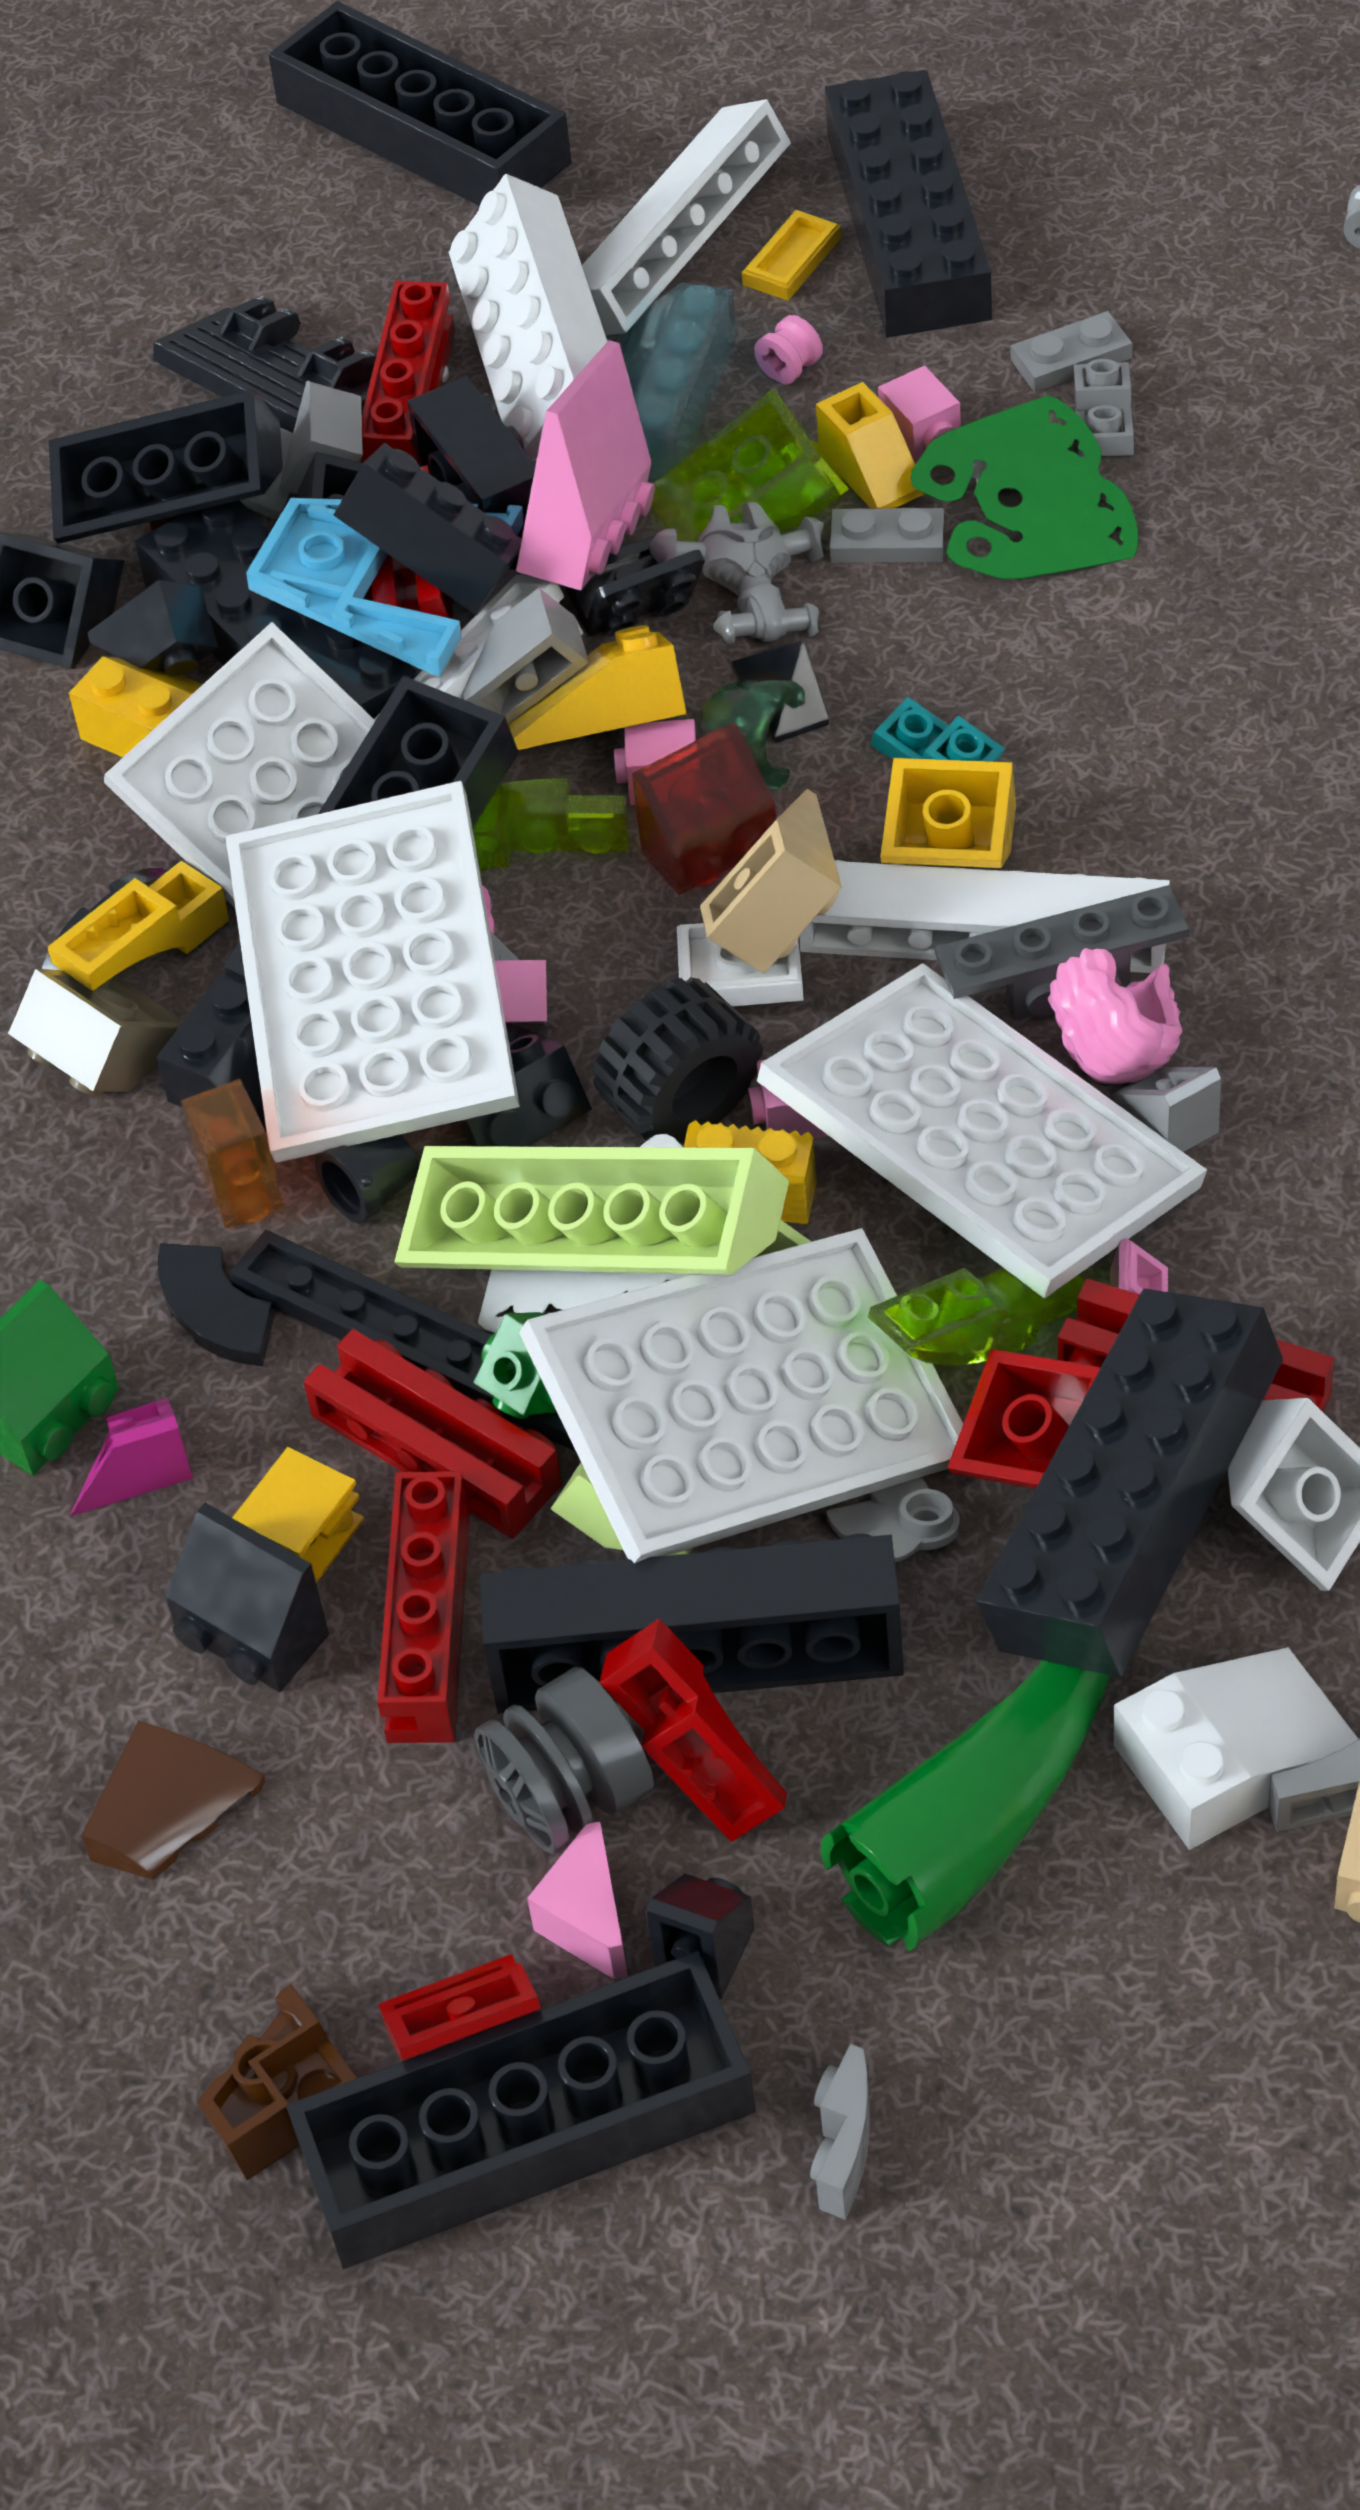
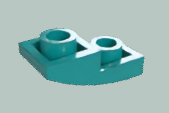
(919, 734)

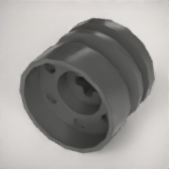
(574, 1754)

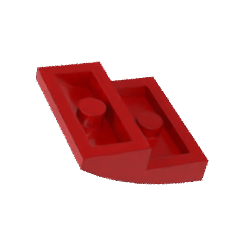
(458, 2007)

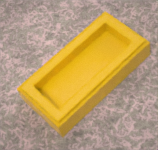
(791, 255)

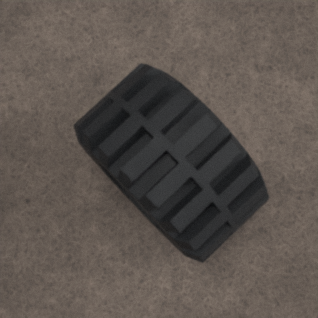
(677, 1059)

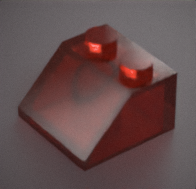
(701, 808)

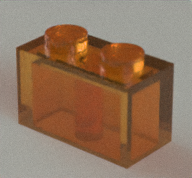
(232, 1154)

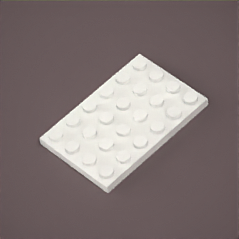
(370, 972)
(982, 1128)
(741, 1396)

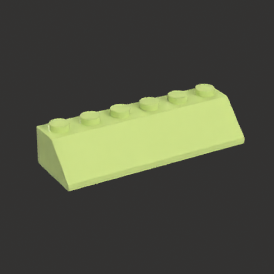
(592, 1209)

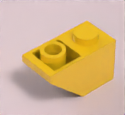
(866, 447)

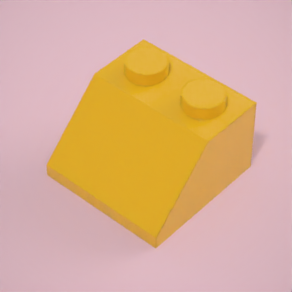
(124, 703)
(949, 813)

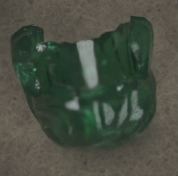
(751, 709)

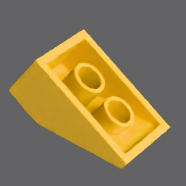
(618, 688)

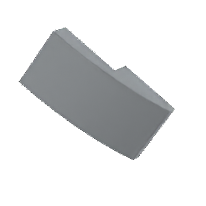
(1105, 405)
(846, 2125)

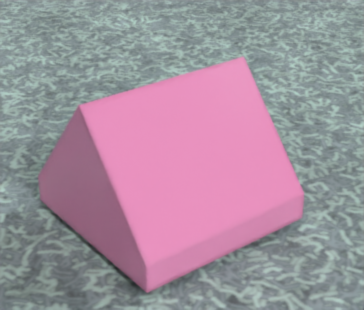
(1137, 1269)

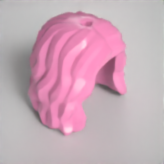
(1111, 1028)

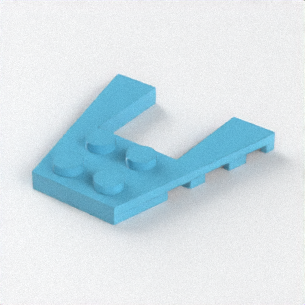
(327, 568)

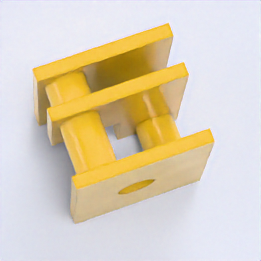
(303, 1502)

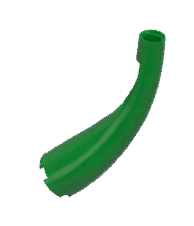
(964, 1810)

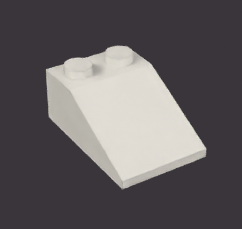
(1219, 1732)

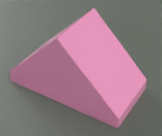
(578, 1906)

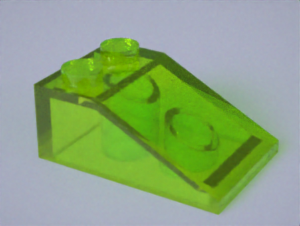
(755, 458)

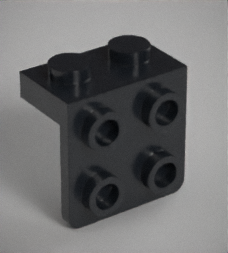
(634, 587)
(546, 1091)

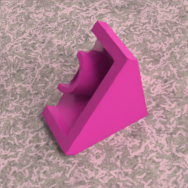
(136, 1457)

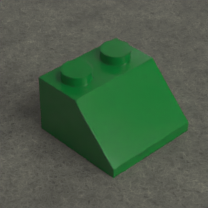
(49, 1378)

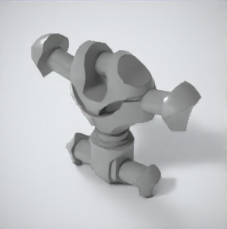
(745, 560)

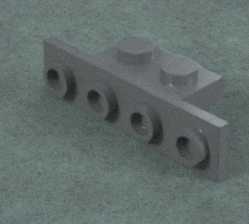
(1030, 952)

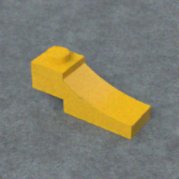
(140, 922)

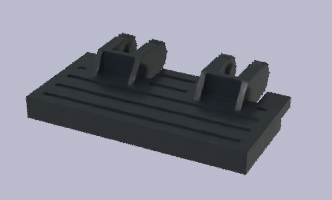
(254, 350)

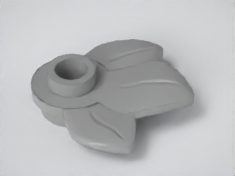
(908, 1511)

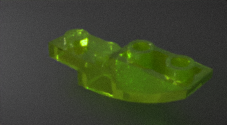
(547, 818)
(966, 1317)

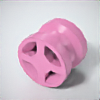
(788, 349)

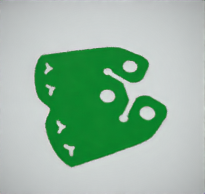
(1057, 486)

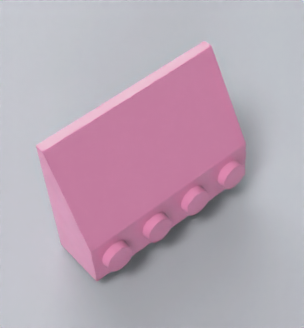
(587, 476)

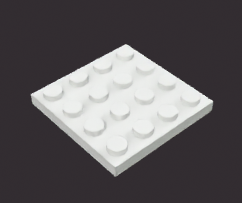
(242, 753)

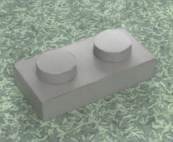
(1052, 355)
(887, 535)

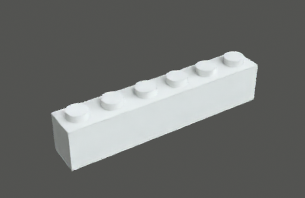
(682, 211)
(915, 908)

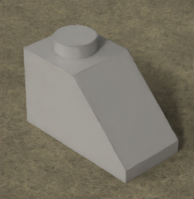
(526, 656)

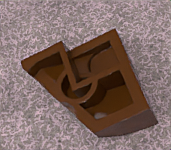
(162, 1799)
(267, 2074)

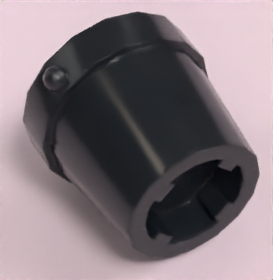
(366, 1175)

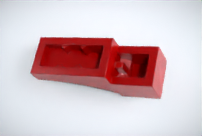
(689, 1731)

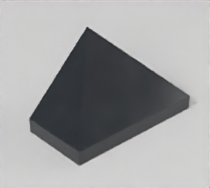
(787, 663)

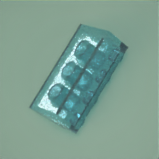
(675, 366)

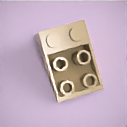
(775, 888)

